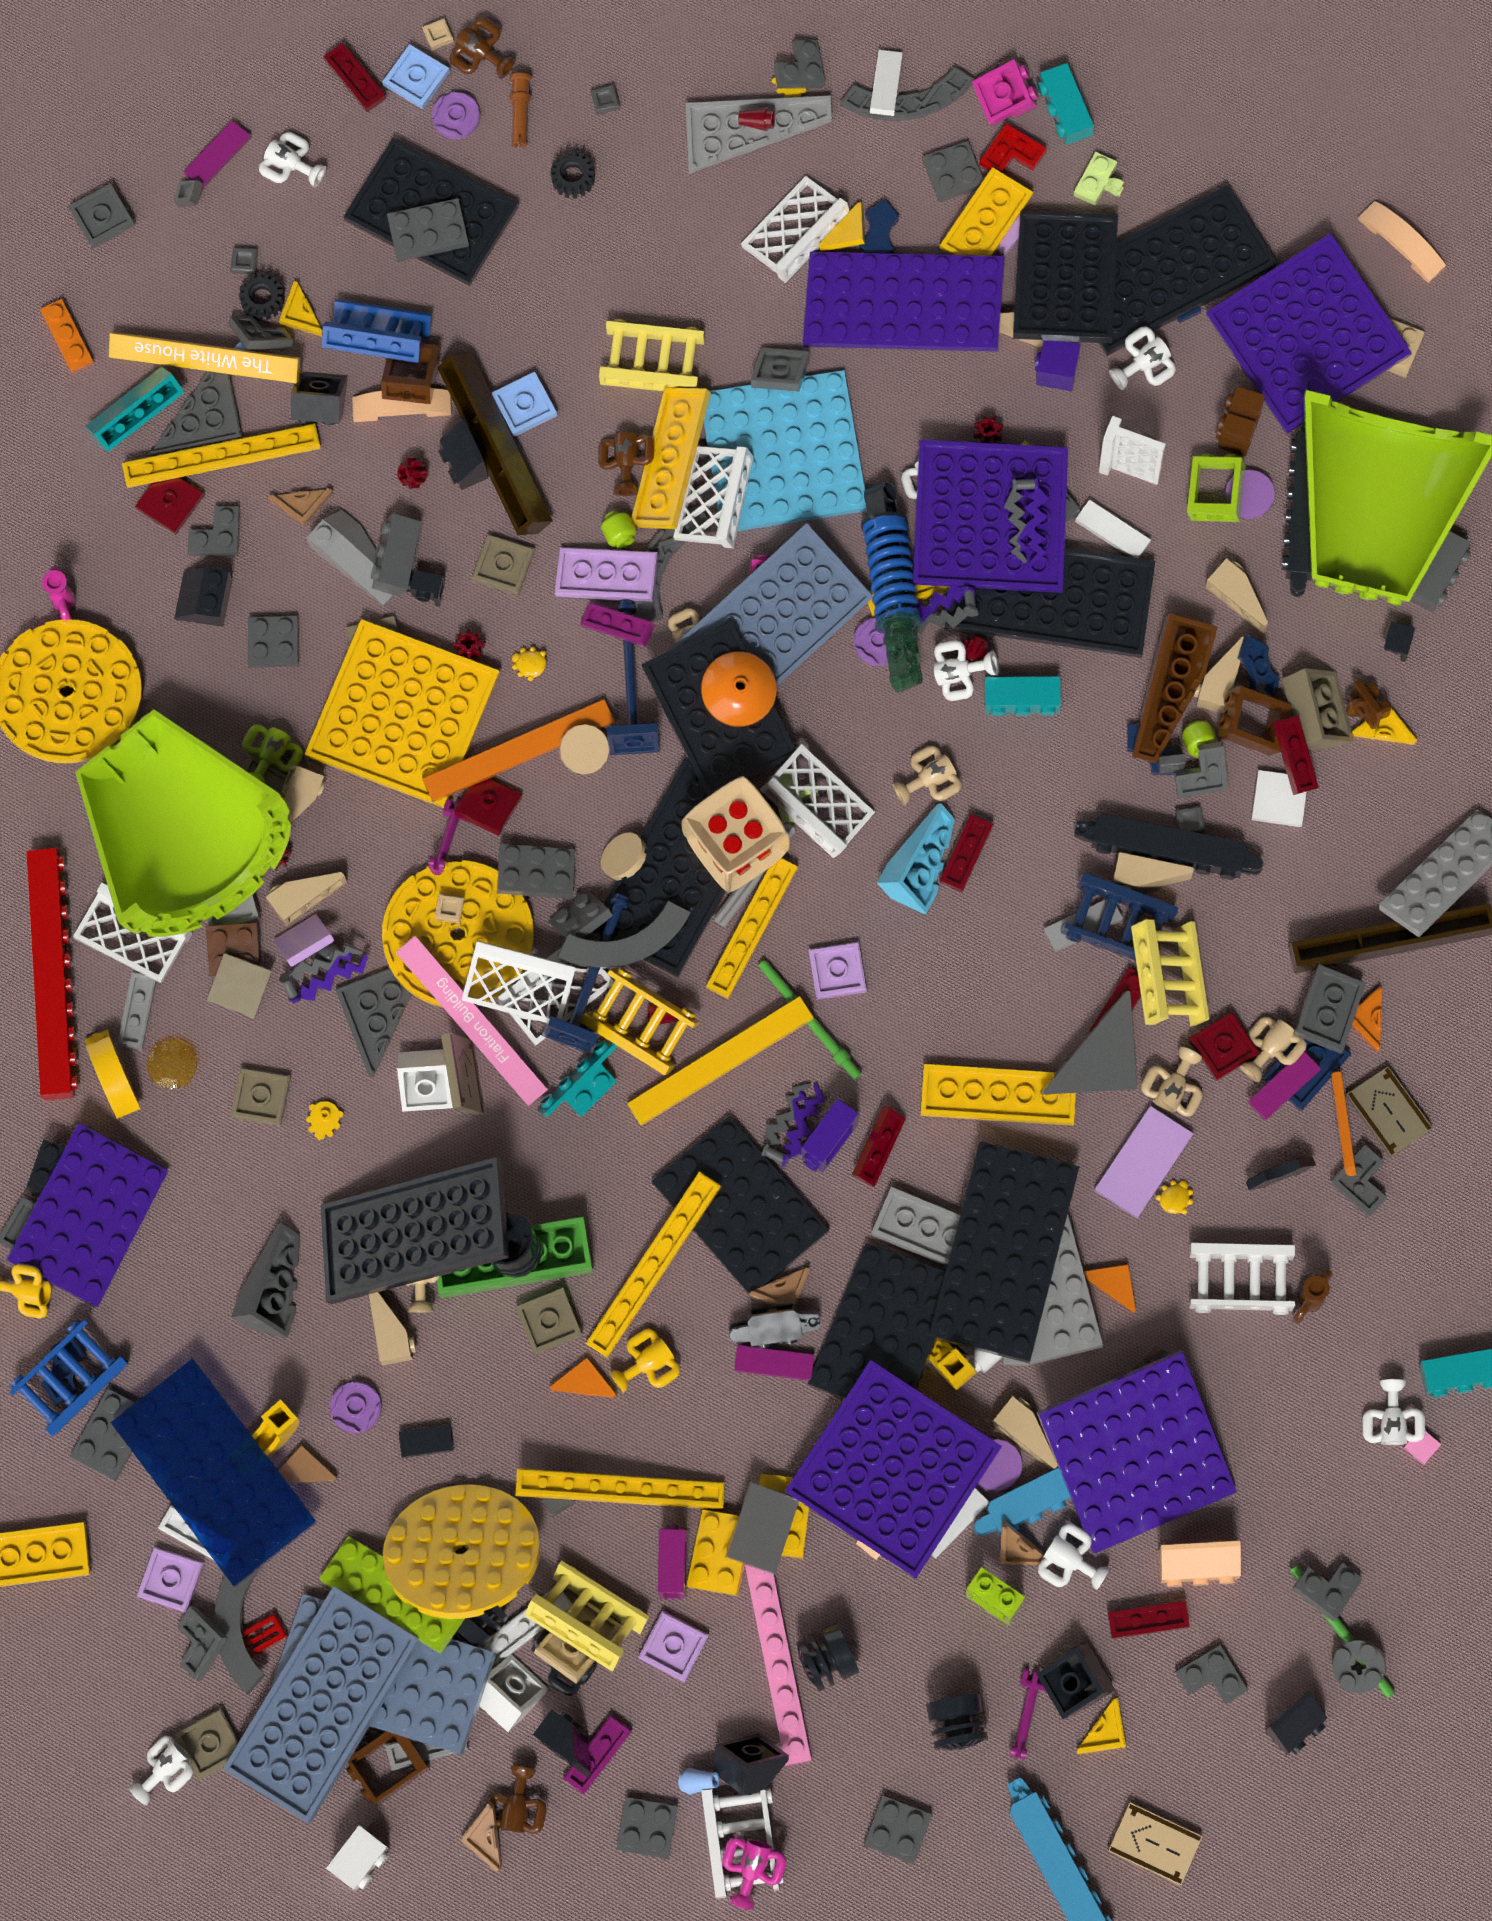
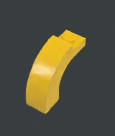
(111, 1074)
(951, 1364)
(276, 1428)

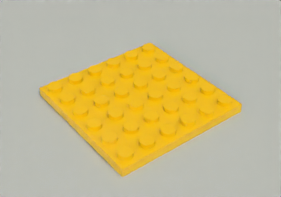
(400, 710)

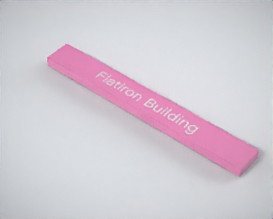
(471, 1021)

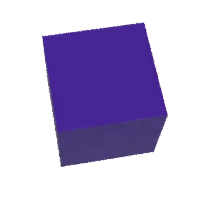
(1057, 364)

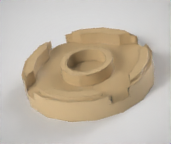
(583, 749)
(623, 856)

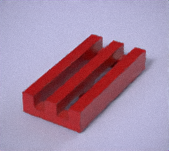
(282, 1635)

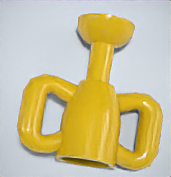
(28, 1291)
(649, 1360)

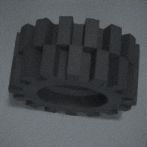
(569, 161)
(255, 284)

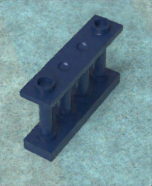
(1114, 896)

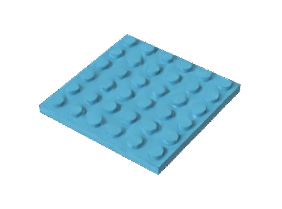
(800, 450)

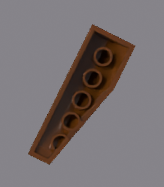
(1174, 678)

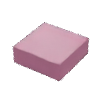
(1423, 1449)

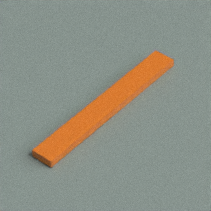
(513, 752)

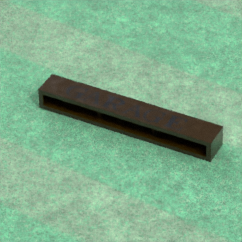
(495, 444)
(1389, 939)

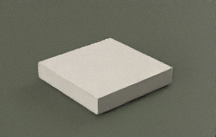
(1275, 800)

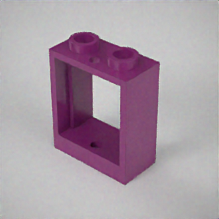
(672, 1562)

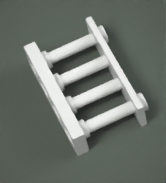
(1255, 1255)
(717, 1830)

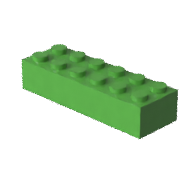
(563, 1255)

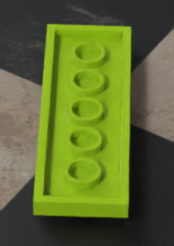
(363, 1576)

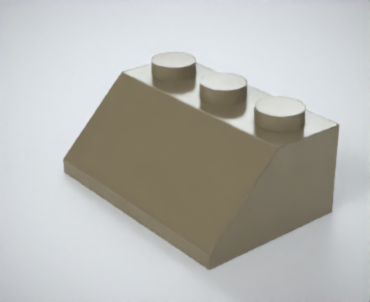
(1320, 707)

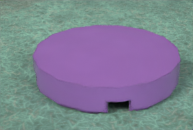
(455, 115)
(1257, 494)
(870, 644)
(355, 1407)
(1004, 1469)

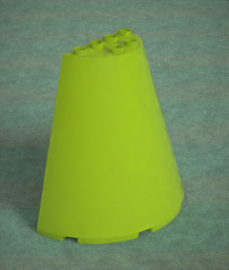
(1382, 496)
(178, 828)

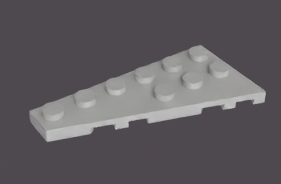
(717, 136)
(1068, 1314)

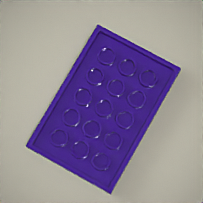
(87, 1214)

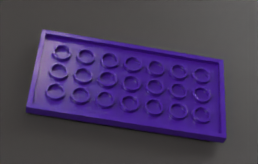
(904, 301)

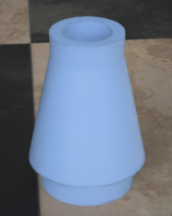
(696, 1780)

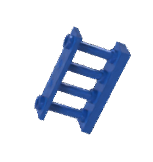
(376, 330)
(73, 1402)

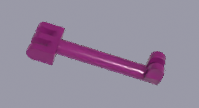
(438, 863)
(1019, 1750)

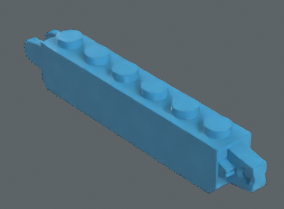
(1025, 1504)
(1052, 1855)

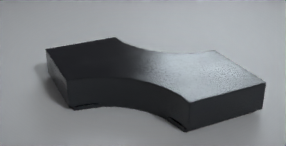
(1279, 1173)

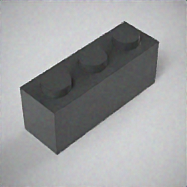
(395, 554)
(1442, 572)

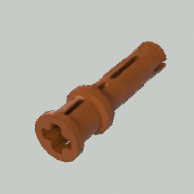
(519, 98)

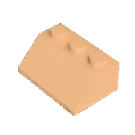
(1200, 1563)

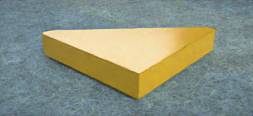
(847, 232)
(298, 312)
(1389, 729)
(1106, 1733)

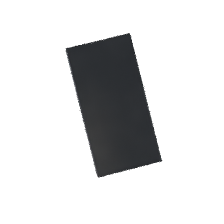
(425, 1441)

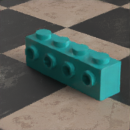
(134, 409)

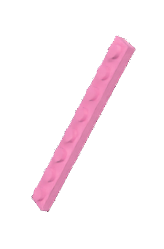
(778, 1665)

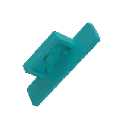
(584, 1085)

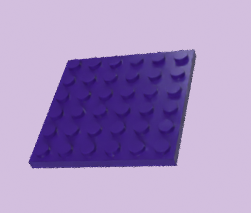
(1308, 330)
(963, 519)
(1137, 1451)
(893, 1469)

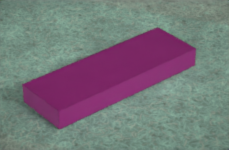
(217, 154)
(617, 624)
(1283, 1086)
(774, 1363)
(601, 1751)

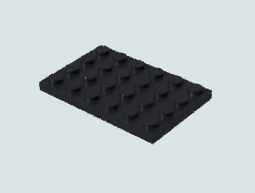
(412, 180)
(1065, 277)
(713, 748)
(755, 1218)
(882, 1320)

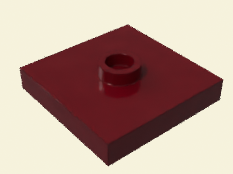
(169, 503)
(488, 805)
(1224, 1046)

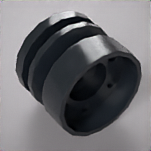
(527, 1252)
(473, 1628)
(827, 1657)
(957, 1722)

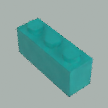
(1065, 104)
(1022, 695)
(1457, 1373)

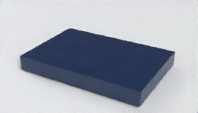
(1326, 1059)

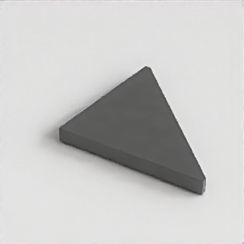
(204, 419)
(373, 1012)
(1103, 1058)

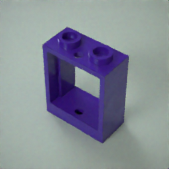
(829, 1136)

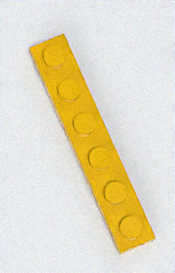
(751, 928)

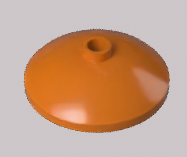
(737, 706)

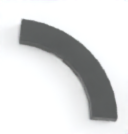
(915, 104)
(666, 547)
(627, 950)
(229, 1621)

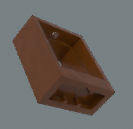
(419, 389)
(1229, 720)
(368, 1791)

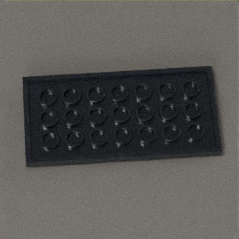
(1184, 264)
(1098, 610)
(669, 874)
(414, 1230)
(1004, 1252)

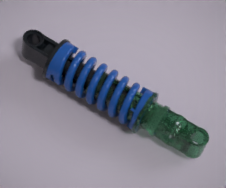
(892, 584)

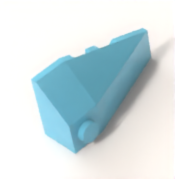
(915, 867)

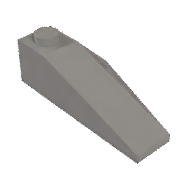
(349, 550)

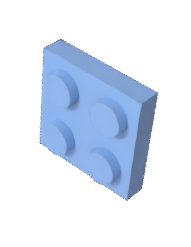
(416, 76)
(524, 404)

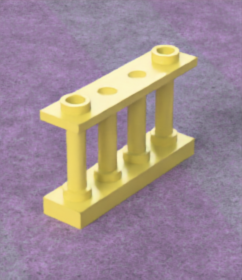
(637, 376)
(1151, 978)
(576, 1633)

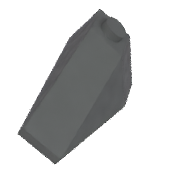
(268, 1292)

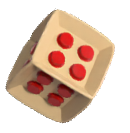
(735, 834)

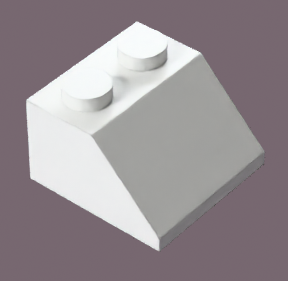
(423, 1080)
(511, 1692)
(358, 1859)

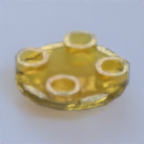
(172, 1064)

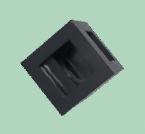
(426, 587)

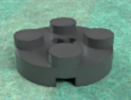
(1371, 1675)

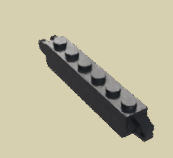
(1298, 559)
(1168, 844)

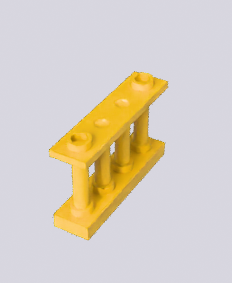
(619, 1034)

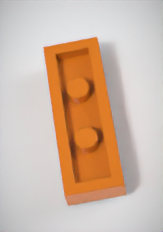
(66, 336)

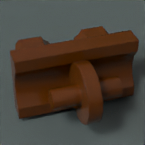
(1364, 705)

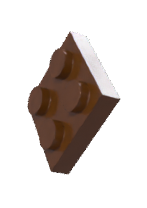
(235, 939)

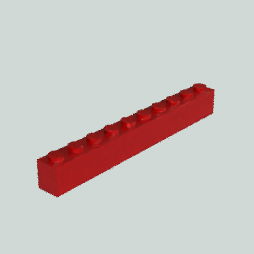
(50, 974)

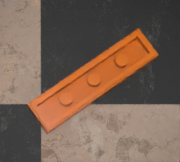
(1343, 1122)

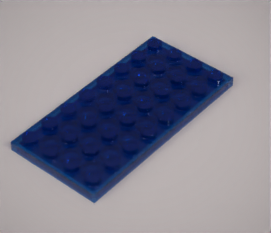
(214, 1472)

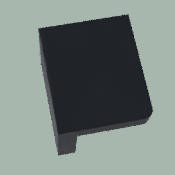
(1399, 639)

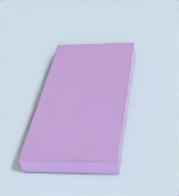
(606, 574)
(1143, 1162)

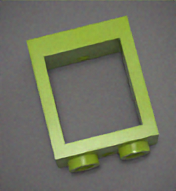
(1214, 511)
(997, 1601)

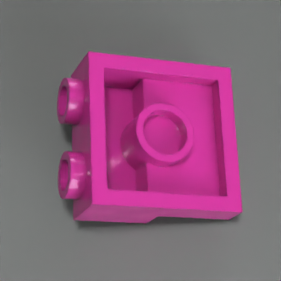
(1005, 92)

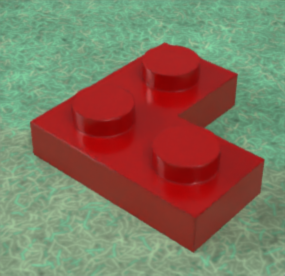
(1012, 145)

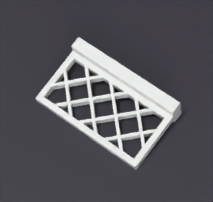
(809, 242)
(1131, 453)
(732, 502)
(800, 812)
(104, 897)
(523, 961)
(532, 980)

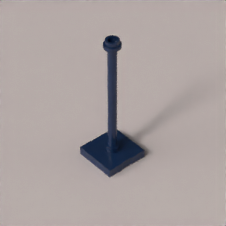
(633, 737)
(570, 1032)

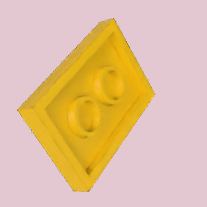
(796, 1538)
(709, 1566)

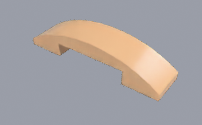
(1404, 239)
(371, 406)

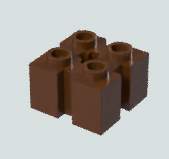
(1239, 420)

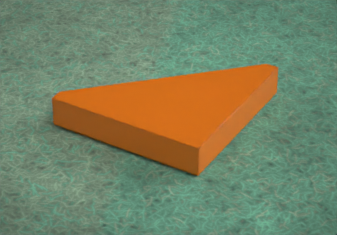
(1368, 1019)
(1114, 1283)
(583, 1380)

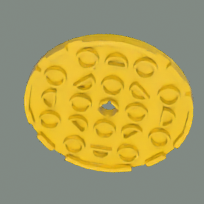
(76, 656)
(485, 917)
(449, 1585)

